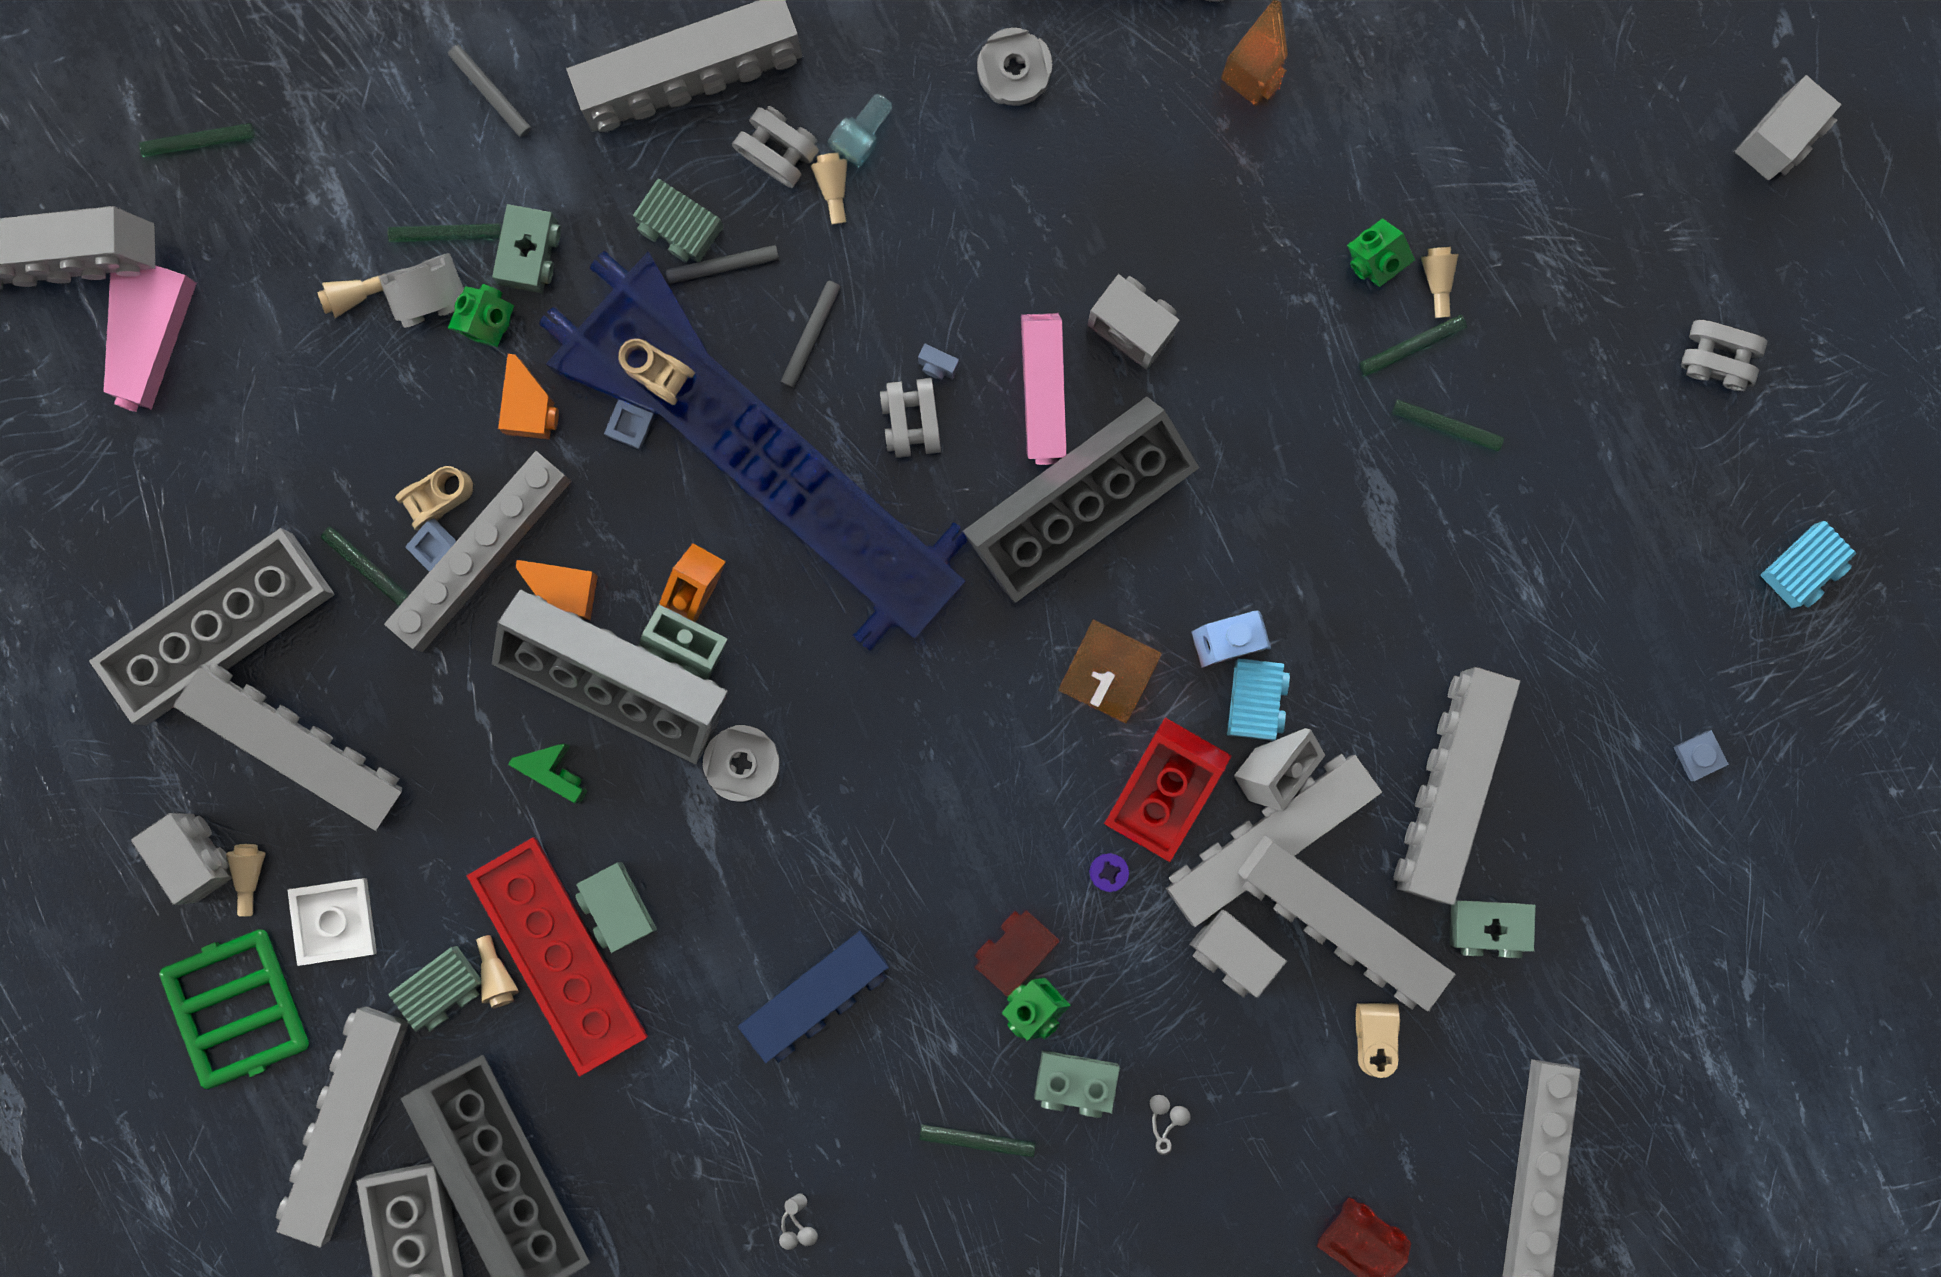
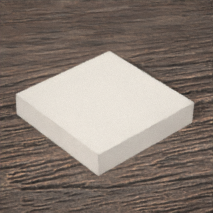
(332, 921)

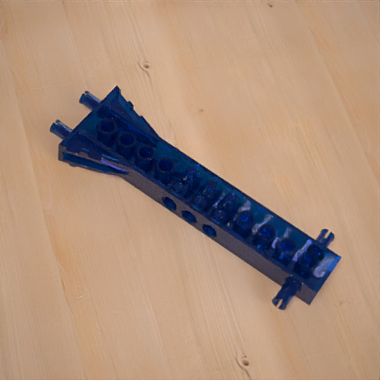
(758, 451)

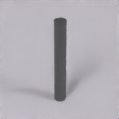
(489, 91)
(722, 264)
(810, 334)

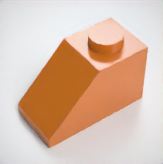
(525, 404)
(692, 582)
(561, 586)

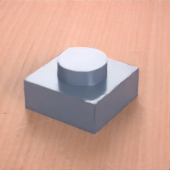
(937, 363)
(629, 424)
(430, 544)
(1701, 755)

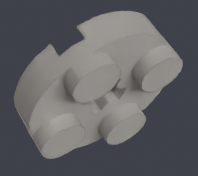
(1005, 86)
(730, 745)

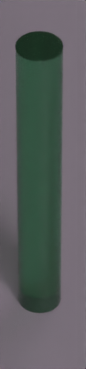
(196, 139)
(444, 232)
(1413, 345)
(1447, 425)
(364, 566)
(977, 1141)

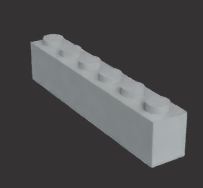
(477, 552)
(288, 746)
(1307, 817)
(1345, 923)
(342, 1126)
(1541, 1170)

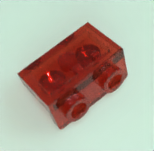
(1015, 952)
(1365, 1242)

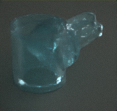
(855, 137)

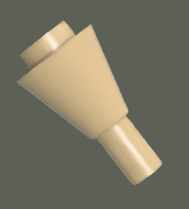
(831, 177)
(1440, 272)
(344, 295)
(245, 869)
(496, 982)

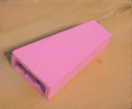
(142, 332)
(1044, 387)

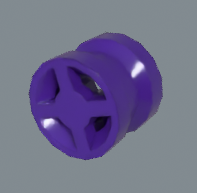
(1107, 872)

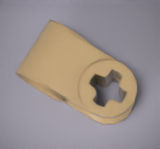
(657, 370)
(428, 496)
(1378, 1029)

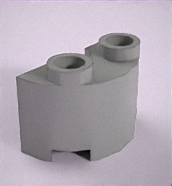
(422, 289)

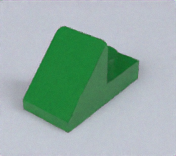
(542, 767)

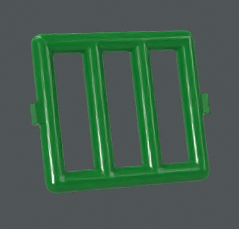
(284, 1009)

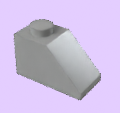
(1279, 769)

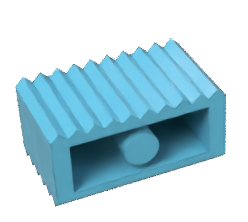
(1809, 565)
(1256, 700)

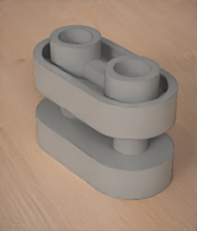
(797, 143)
(1735, 372)
(899, 437)

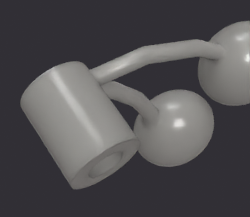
(1179, 1115)
(806, 1236)

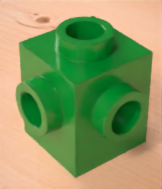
(1380, 253)
(481, 315)
(1035, 1010)

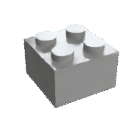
(1789, 129)
(1133, 320)
(183, 857)
(1237, 953)

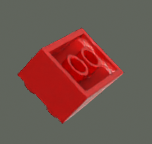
(1167, 789)

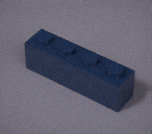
(814, 996)

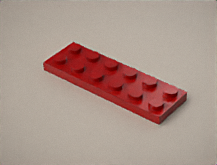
(557, 956)

